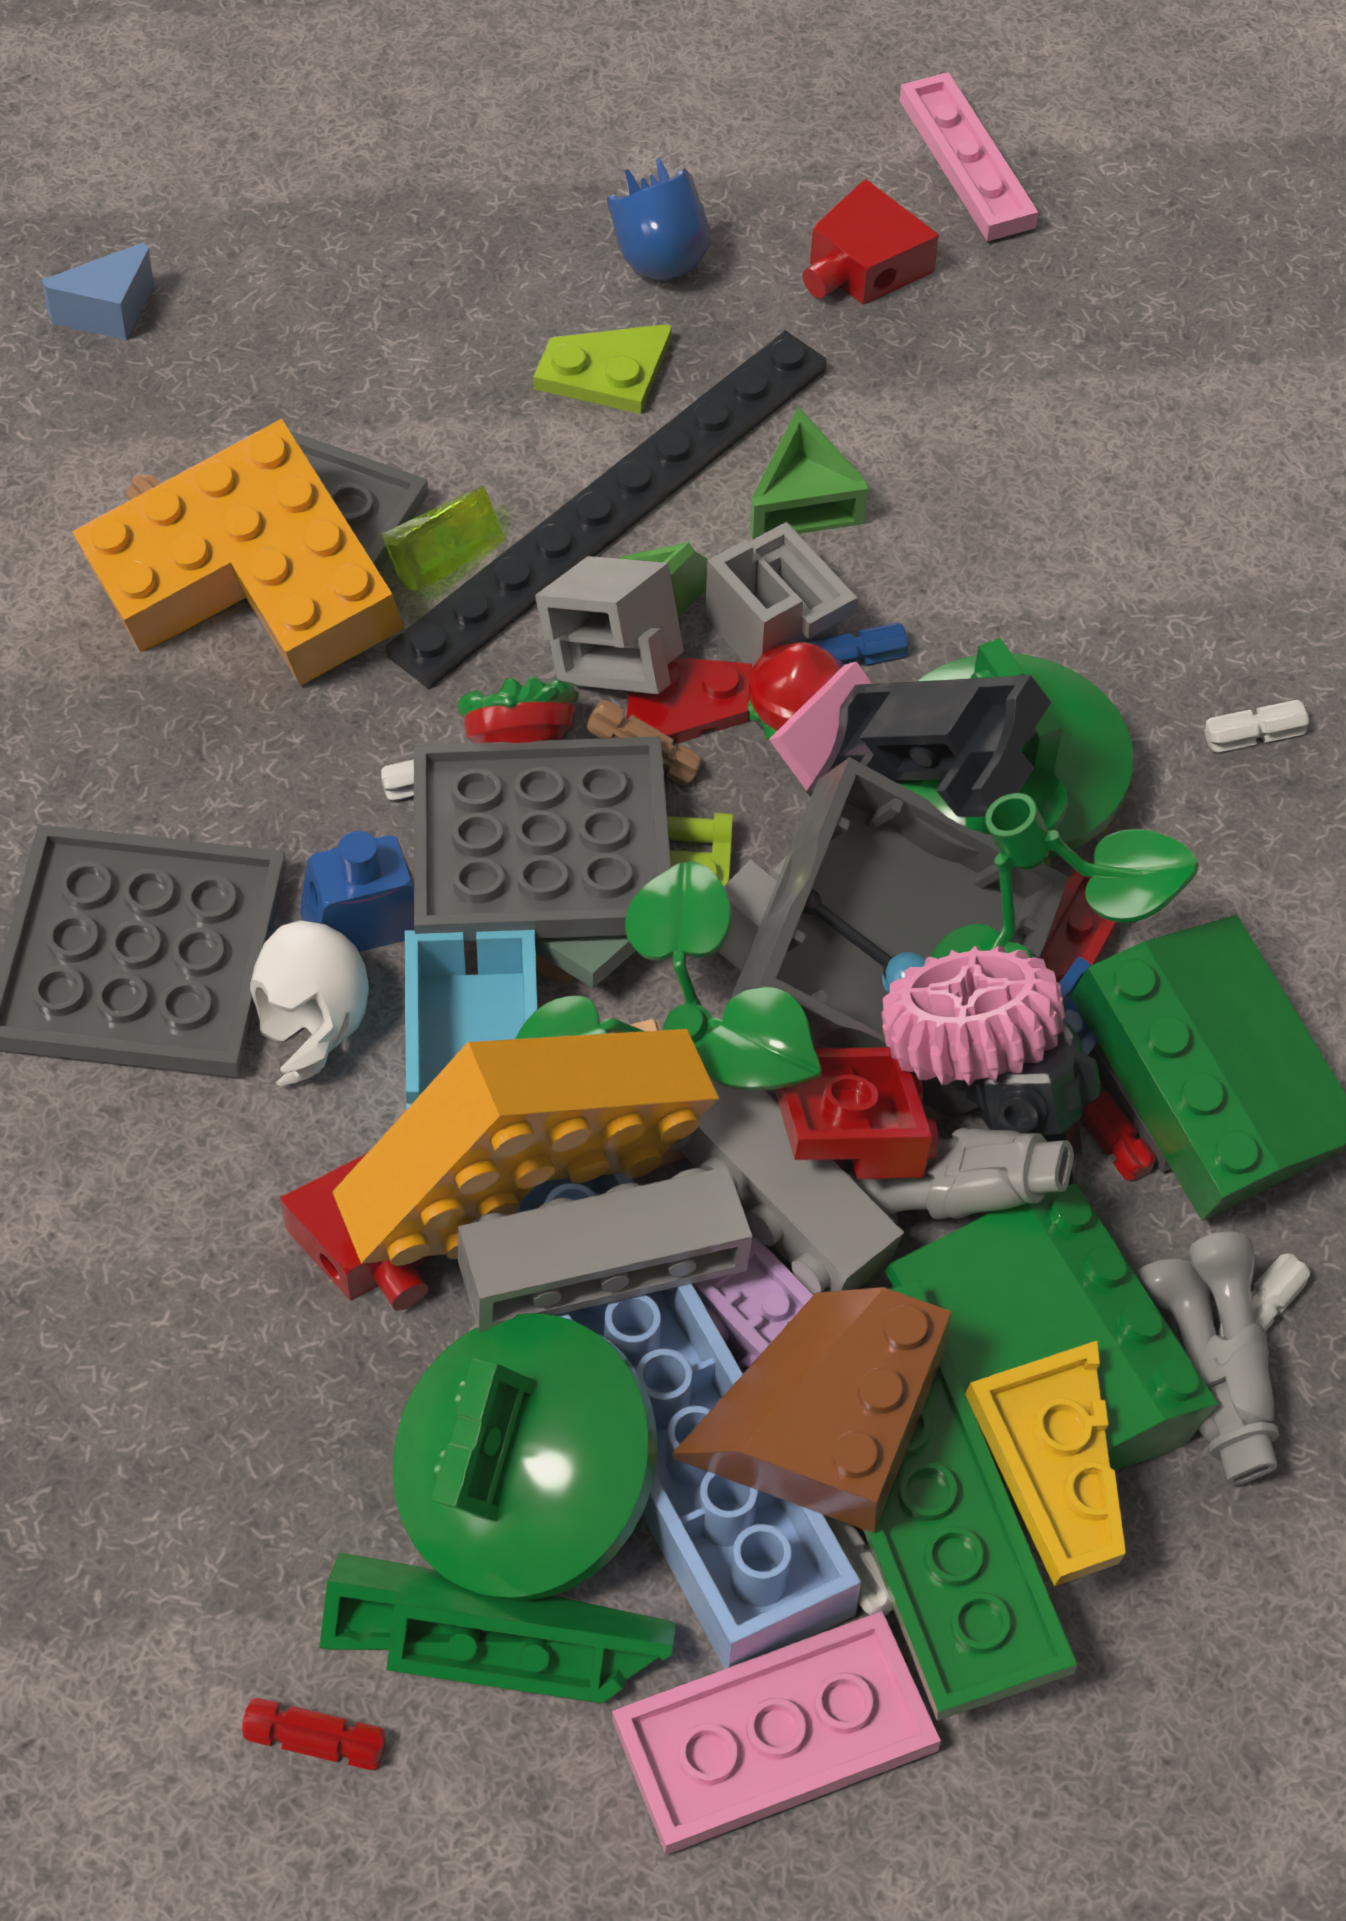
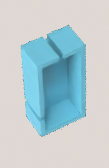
(455, 1008)

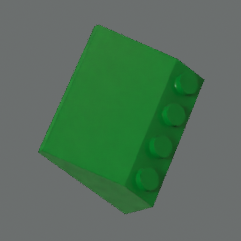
(1215, 1062)
(1050, 1282)

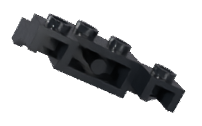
(946, 731)

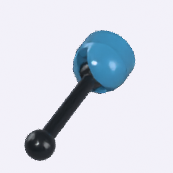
(892, 966)

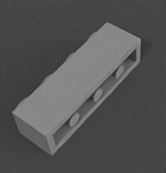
(798, 1207)
(604, 1247)

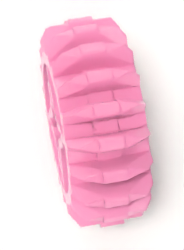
(973, 1015)

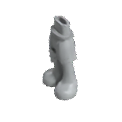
(977, 1174)
(1230, 1365)

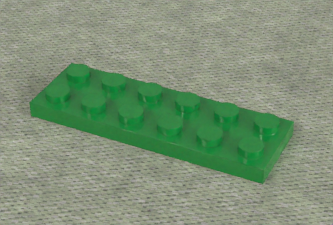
(962, 1563)

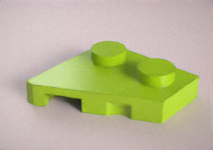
(605, 366)

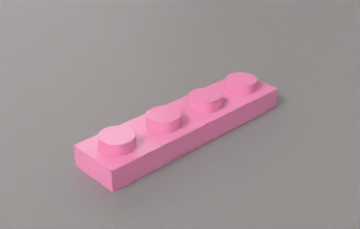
(968, 157)

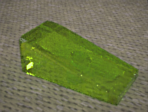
(443, 539)

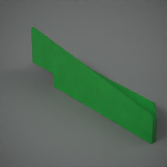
(483, 1640)

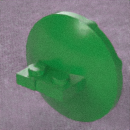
(1076, 740)
(525, 1457)

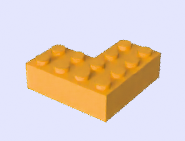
(240, 529)
(510, 1121)

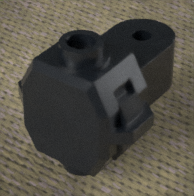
(1043, 1097)

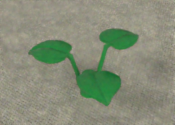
(1131, 876)
(763, 1031)

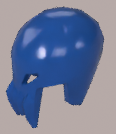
(660, 226)

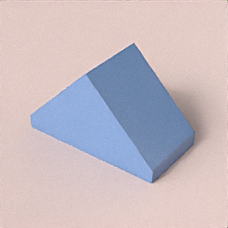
(102, 294)

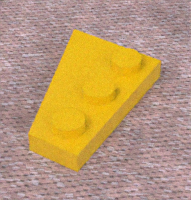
(1054, 1457)

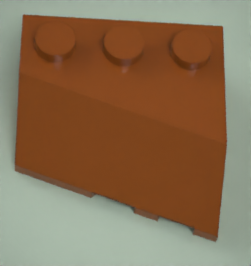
(828, 1404)

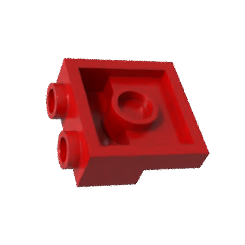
(861, 1113)

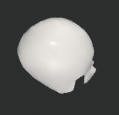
(313, 982)

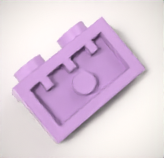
(753, 1304)

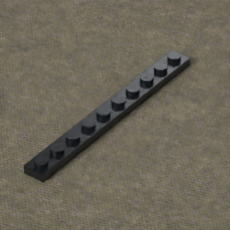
(604, 509)

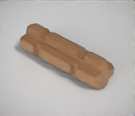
(608, 722)

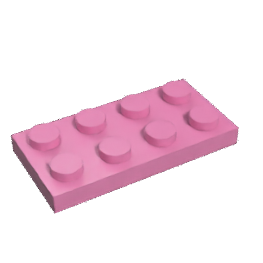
(774, 1732)

